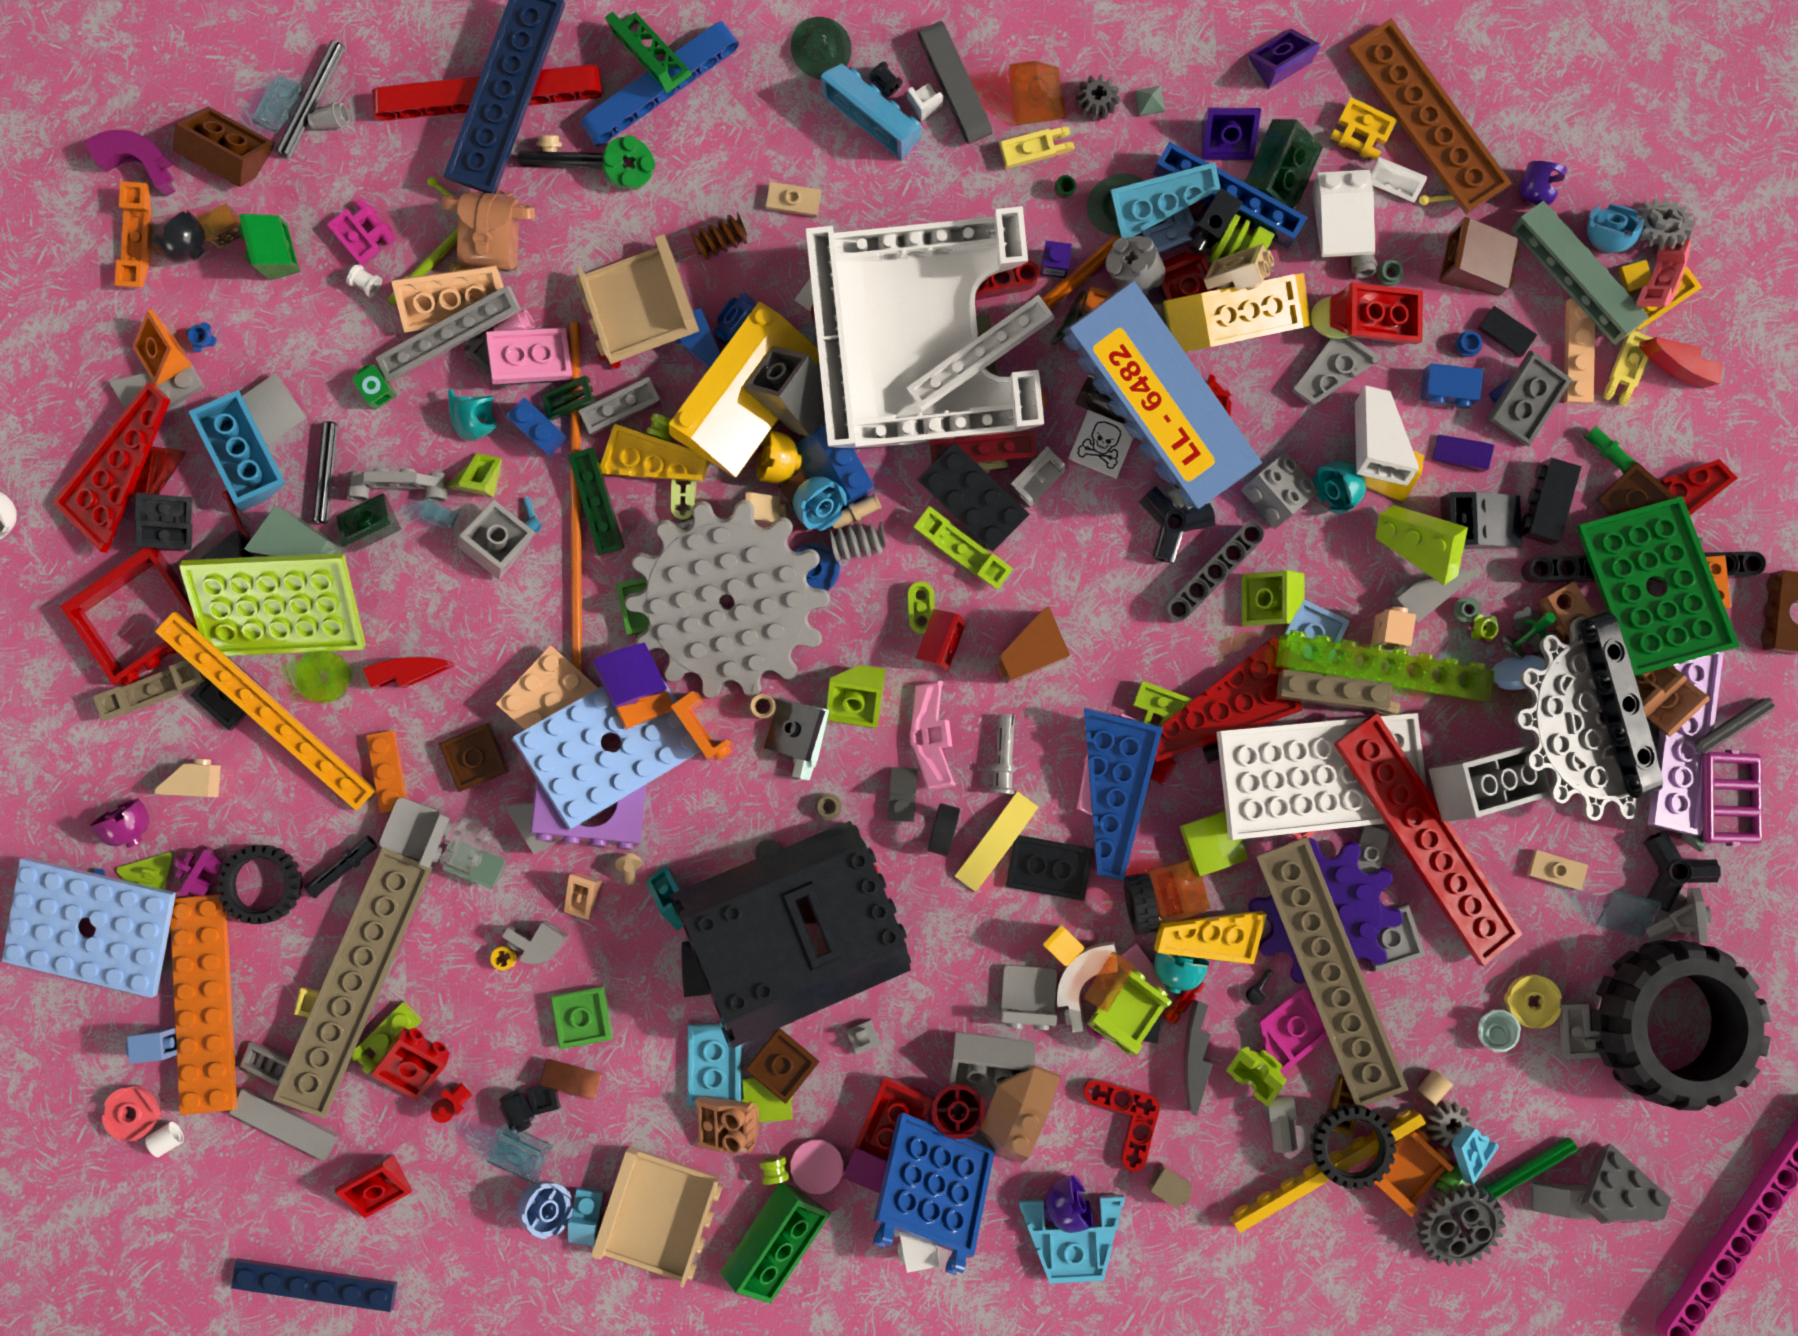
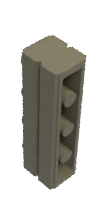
(1334, 690)

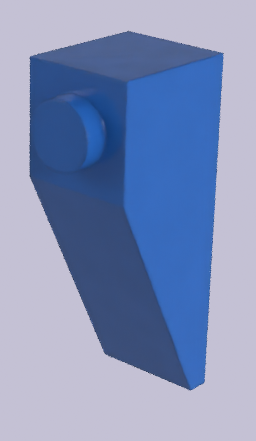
(702, 343)

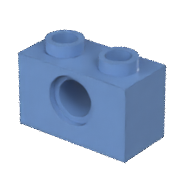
(151, 1045)

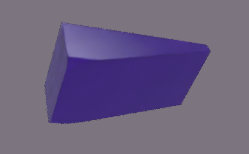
(1463, 453)

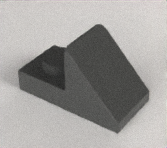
(902, 794)

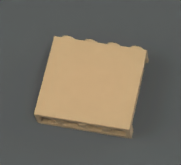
(637, 303)
(657, 1215)

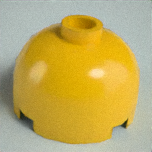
(777, 458)

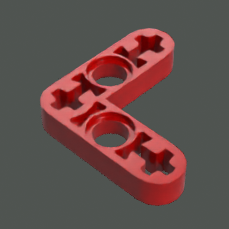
(1137, 1117)

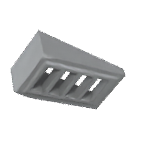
(274, 1058)

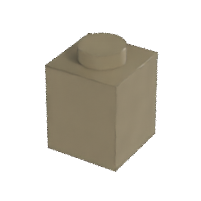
(1170, 1186)

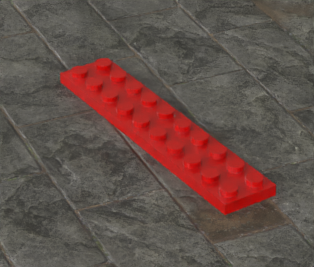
(1426, 840)

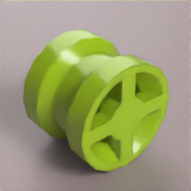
(659, 427)
(774, 1170)

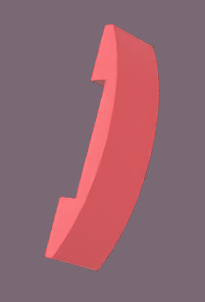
(1666, 276)

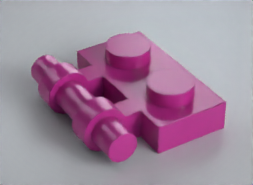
(355, 237)

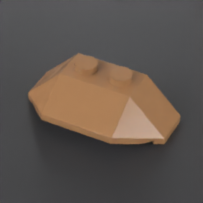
(1019, 1112)

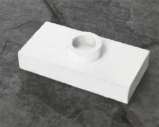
(1397, 179)

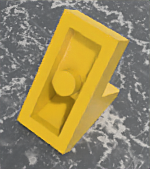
(1064, 946)

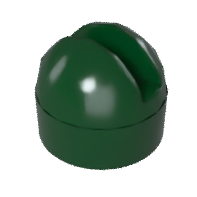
(1067, 184)

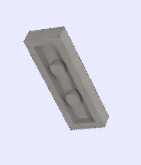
(619, 406)

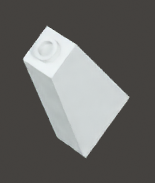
(1381, 439)

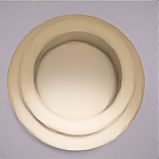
(548, 143)

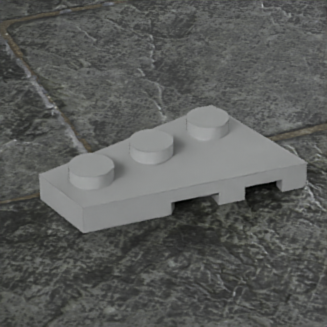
(176, 388)

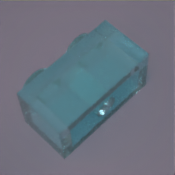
(437, 513)

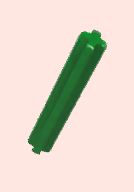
(1532, 1168)

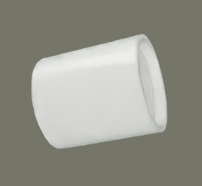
(164, 1139)

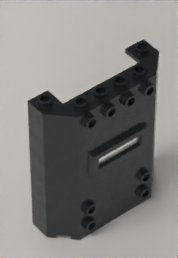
(757, 944)

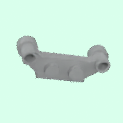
(404, 479)

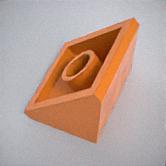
(159, 349)

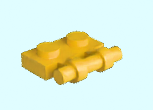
(1367, 122)

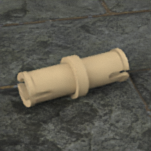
(857, 511)

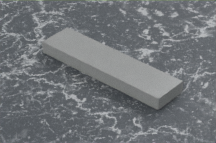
(284, 1124)

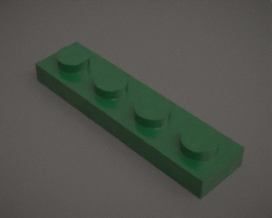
(596, 501)

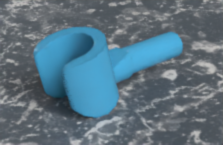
(533, 522)

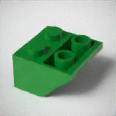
(268, 245)

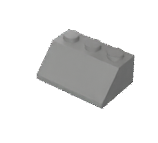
(988, 1060)

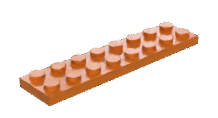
(203, 1005)

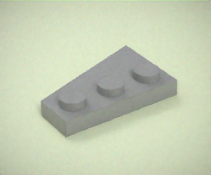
(1333, 368)

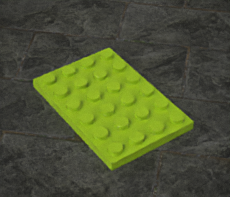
(274, 603)

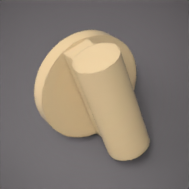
(628, 864)

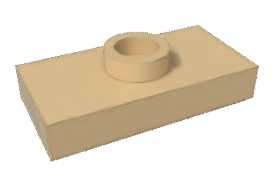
(793, 199)
(1557, 870)

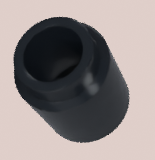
(516, 1111)

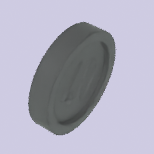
(766, 847)

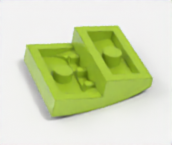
(1210, 846)

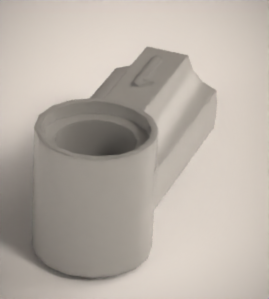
(1281, 1118)

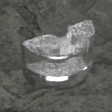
(464, 844)

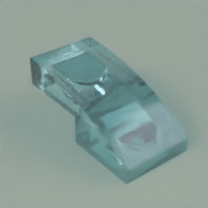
(276, 102)

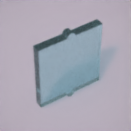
(1465, 649)
(1628, 913)

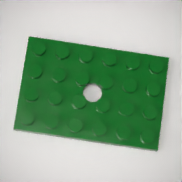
(1660, 544)

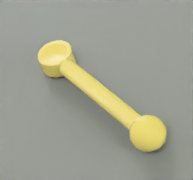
(1424, 199)

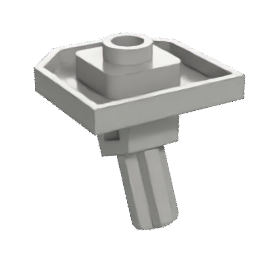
(1689, 918)

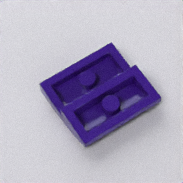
(629, 675)

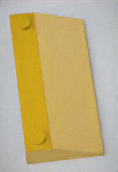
(720, 415)

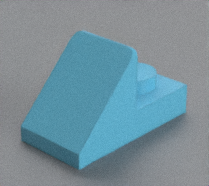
(586, 1215)

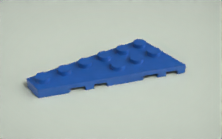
(1119, 774)

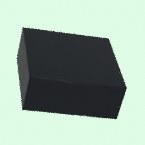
(543, 1099)

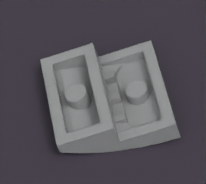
(273, 408)

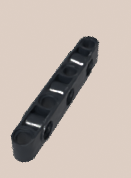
(1621, 705)

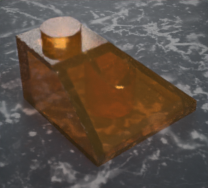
(1035, 92)

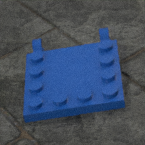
(933, 1189)

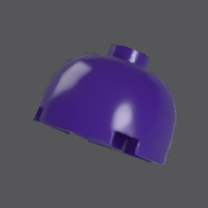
(1067, 1206)

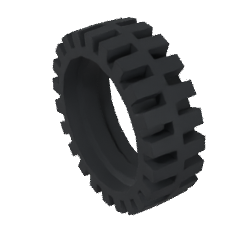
(228, 884)
(1380, 1164)

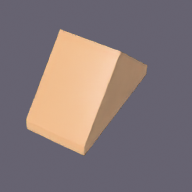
(581, 895)

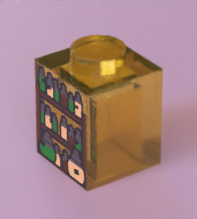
(220, 225)

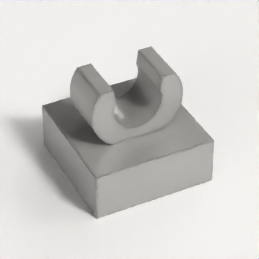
(863, 1037)

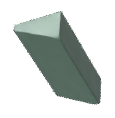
(486, 873)

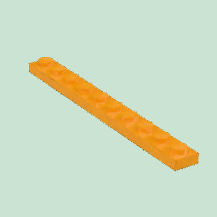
(265, 710)

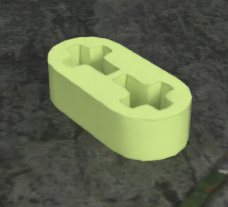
(676, 499)

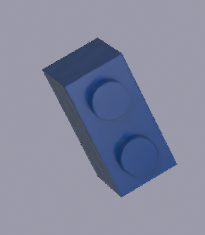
(1451, 385)
(537, 427)

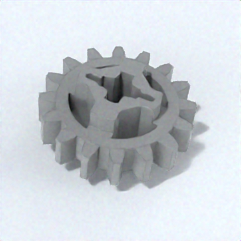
(1665, 223)

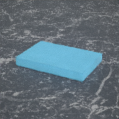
(711, 1065)

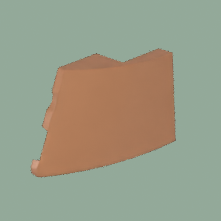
(1669, 698)

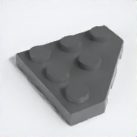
(1622, 1191)

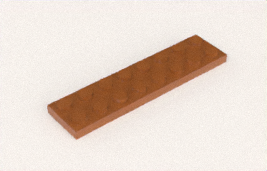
(1428, 116)

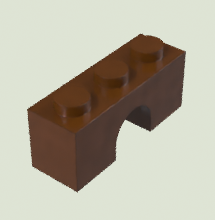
(1780, 630)

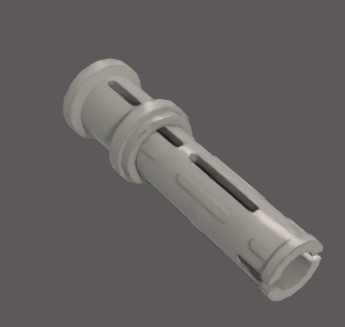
(1003, 768)

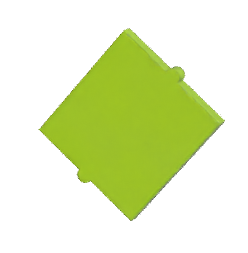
(768, 1104)

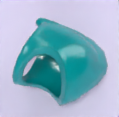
(464, 415)

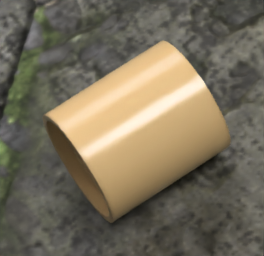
(754, 702)
(1434, 1087)

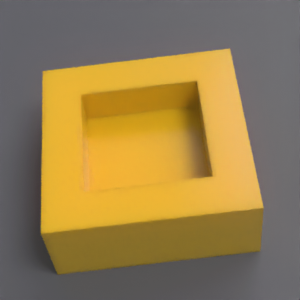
(1635, 276)

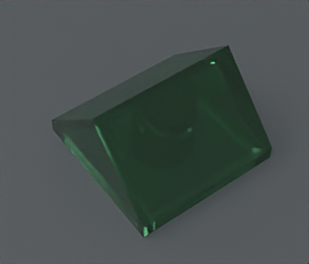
(367, 523)

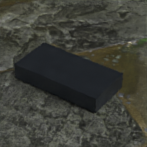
(1507, 331)

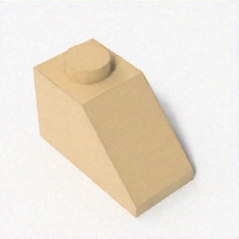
(766, 508)
(193, 780)

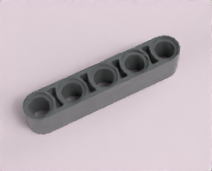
(954, 82)
(1222, 563)

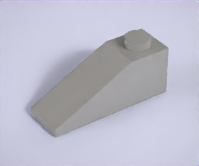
(1427, 595)

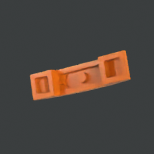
(136, 235)

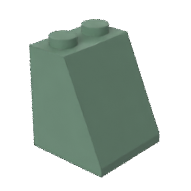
(287, 535)

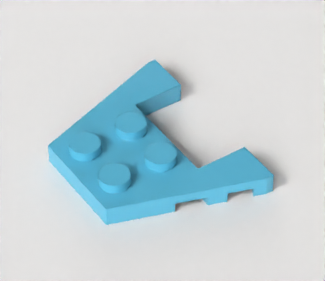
(1075, 1255)

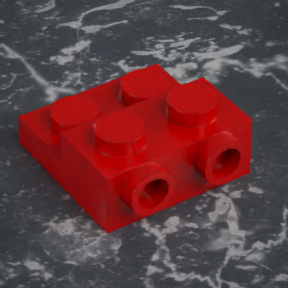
(411, 1063)

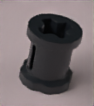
(885, 79)

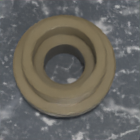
(836, 806)

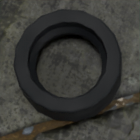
(943, 829)

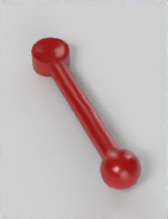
(226, 496)

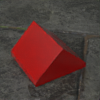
(941, 639)
(375, 1187)

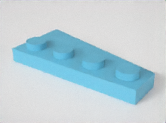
(1156, 199)

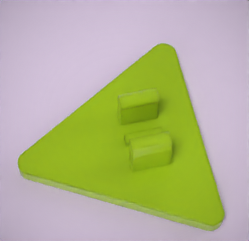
(149, 872)

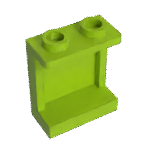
(1131, 1014)

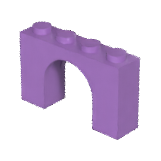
(622, 828)

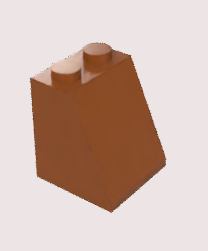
(1033, 649)

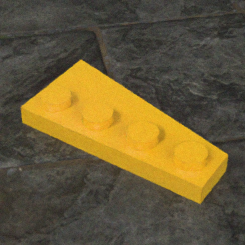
(649, 457)
(1216, 938)

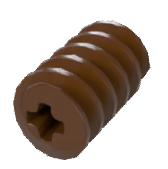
(719, 236)

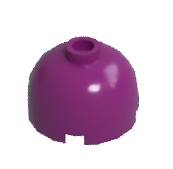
(122, 824)

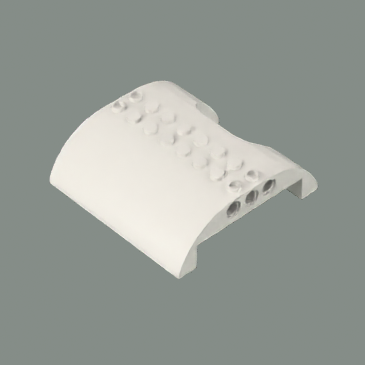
(899, 307)

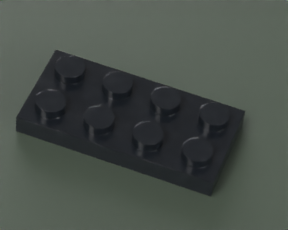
(973, 496)

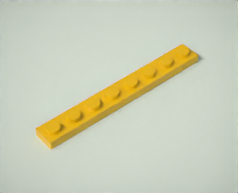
(1293, 1189)

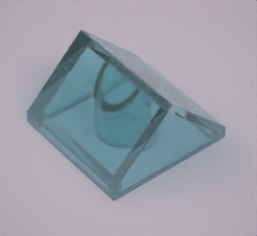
(519, 1153)

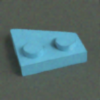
(1472, 1153)

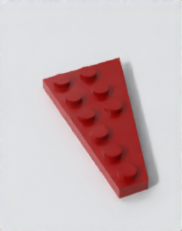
(106, 479)
(1234, 702)

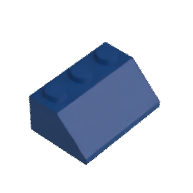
(835, 464)

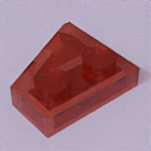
(158, 469)

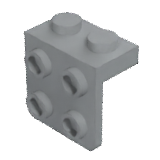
(1280, 490)
(416, 831)
(1029, 997)

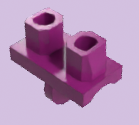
(193, 883)

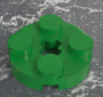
(632, 149)

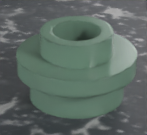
(1395, 267)
(1460, 613)

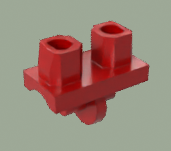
(451, 1103)

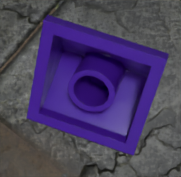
(1283, 56)
(1230, 133)

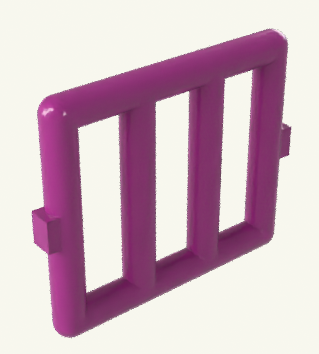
(1710, 810)

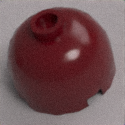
(957, 1110)

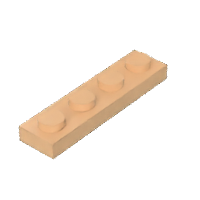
(1579, 355)

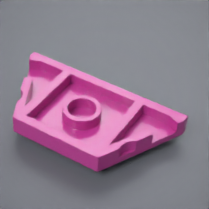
(1292, 1029)

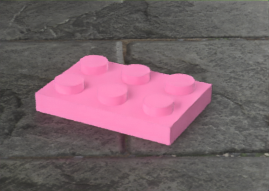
(528, 355)

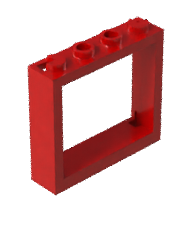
(104, 587)

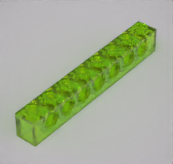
(1477, 678)

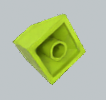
(1271, 597)
(856, 696)

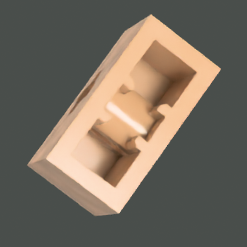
(1393, 628)

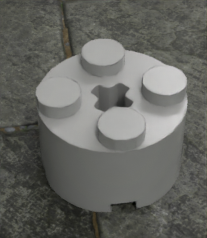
(1135, 261)

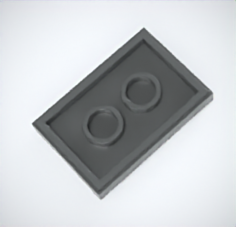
(1529, 398)

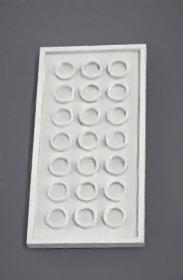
(1297, 780)

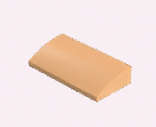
(435, 297)

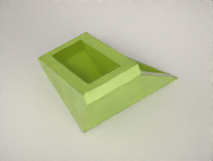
(478, 476)

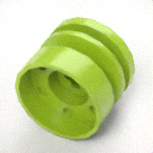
(1237, 240)

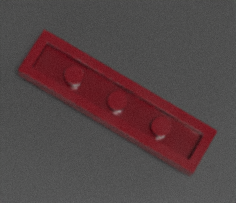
(991, 447)

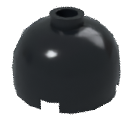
(181, 239)

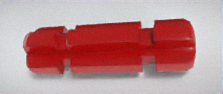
(1181, 1004)

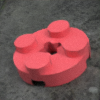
(116, 1108)

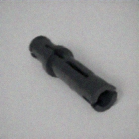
(349, 859)

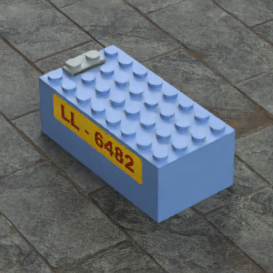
(1161, 397)

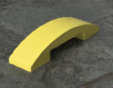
(996, 841)

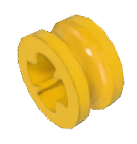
(510, 962)

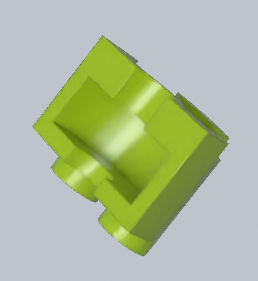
(1260, 1072)

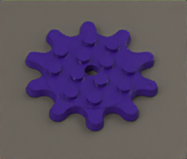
(1356, 901)

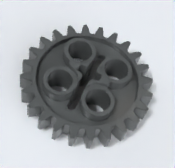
(1477, 1212)

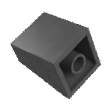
(790, 389)

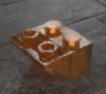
(1178, 891)

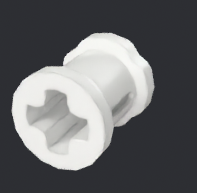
(364, 281)

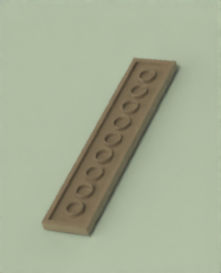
(1331, 972)
(353, 983)

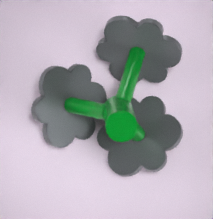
(1527, 624)

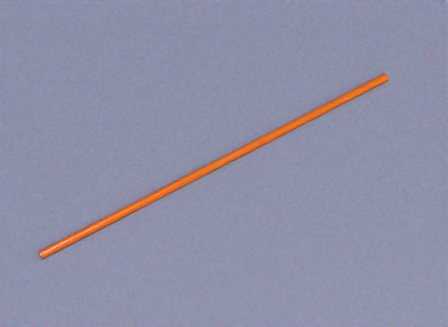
(576, 553)

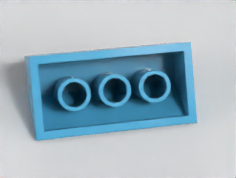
(870, 110)
(238, 450)

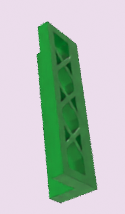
(646, 55)

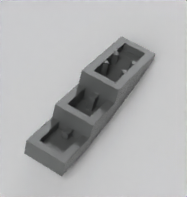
(1195, 1066)

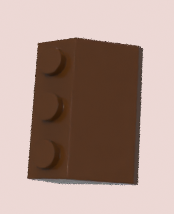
(222, 146)

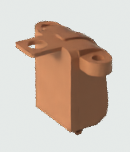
(488, 227)

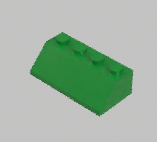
(774, 1243)

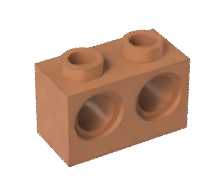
(1574, 607)

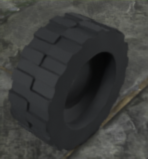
(1141, 903)

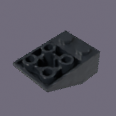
(1490, 518)

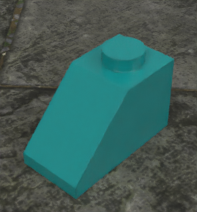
(660, 886)

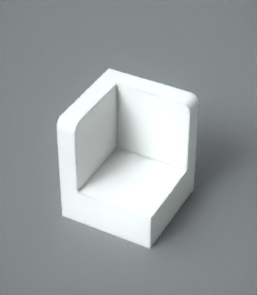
(924, 101)

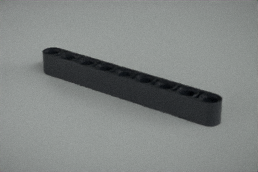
(1578, 572)

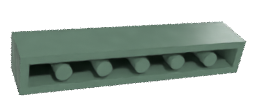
(1579, 273)

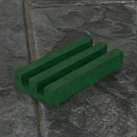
(566, 409)

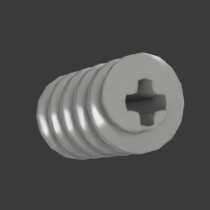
(858, 542)

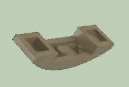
(148, 691)

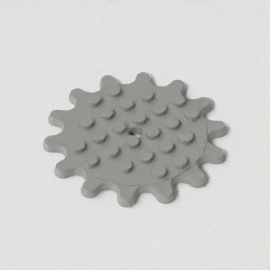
(735, 560)
(1569, 729)

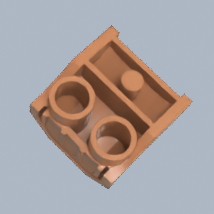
(727, 1125)

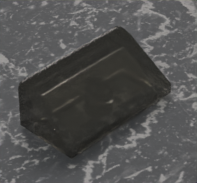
(1095, 401)

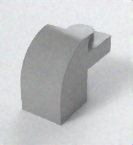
(540, 947)

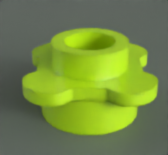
(1490, 630)

